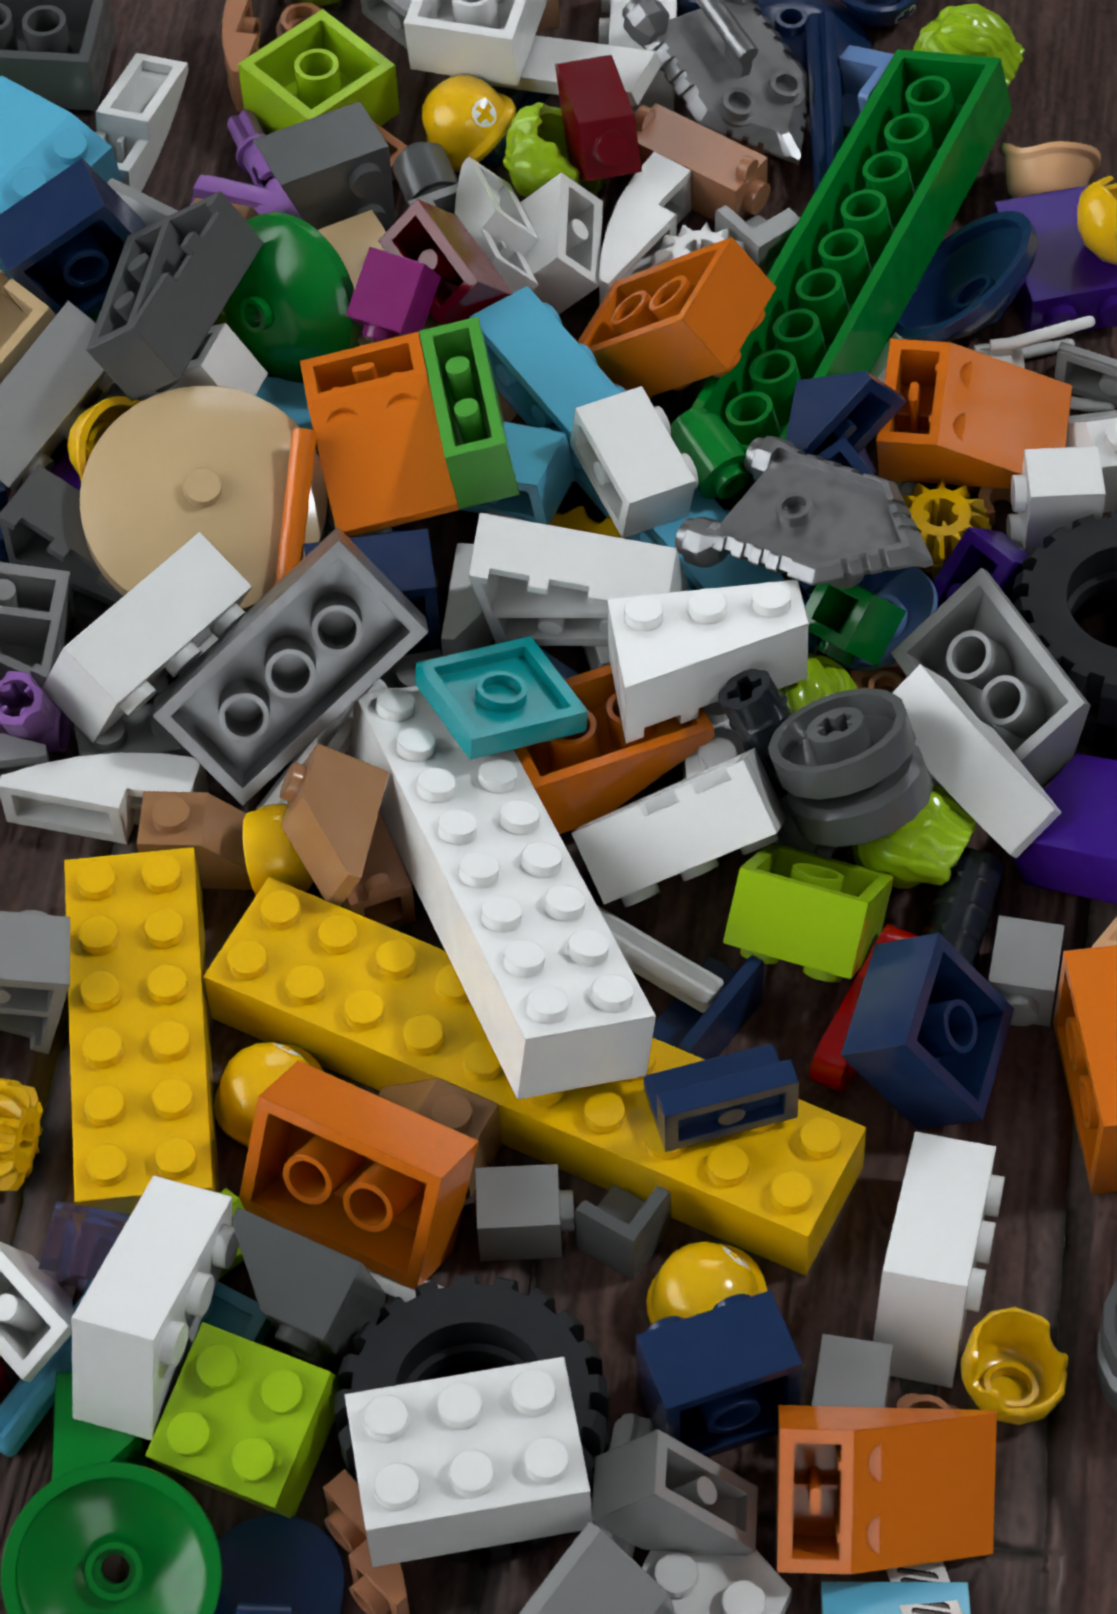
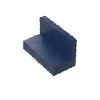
(712, 1031)
(722, 1096)

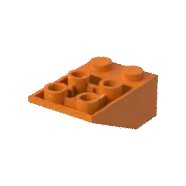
(966, 416)
(378, 435)
(883, 1487)

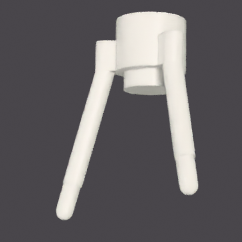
(1029, 345)

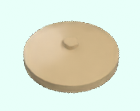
(188, 467)

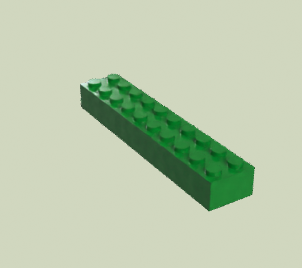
(865, 235)

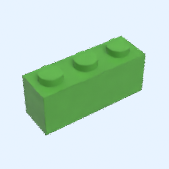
(468, 413)

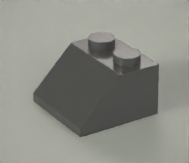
(307, 1290)

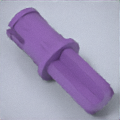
(243, 131)

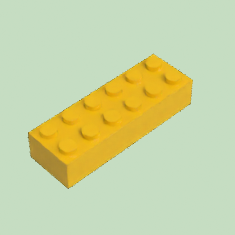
(138, 1027)

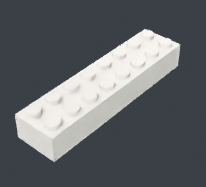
(505, 903)

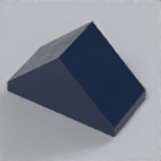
(840, 406)

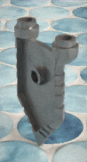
(728, 70)
(809, 521)

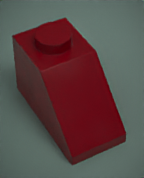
(597, 119)

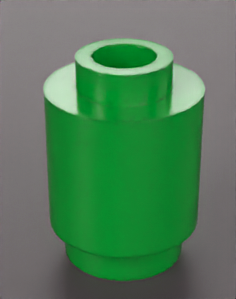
(713, 451)

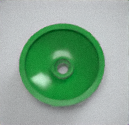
(292, 297)
(105, 1510)

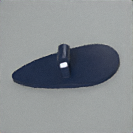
(280, 1568)

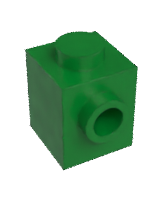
(852, 622)

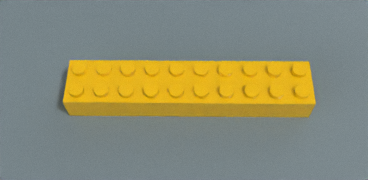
(398, 1015)

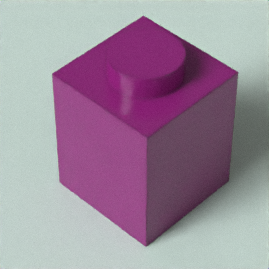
(392, 295)

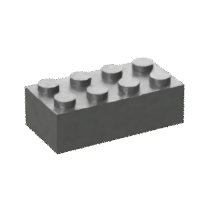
(290, 666)

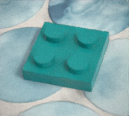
(500, 697)

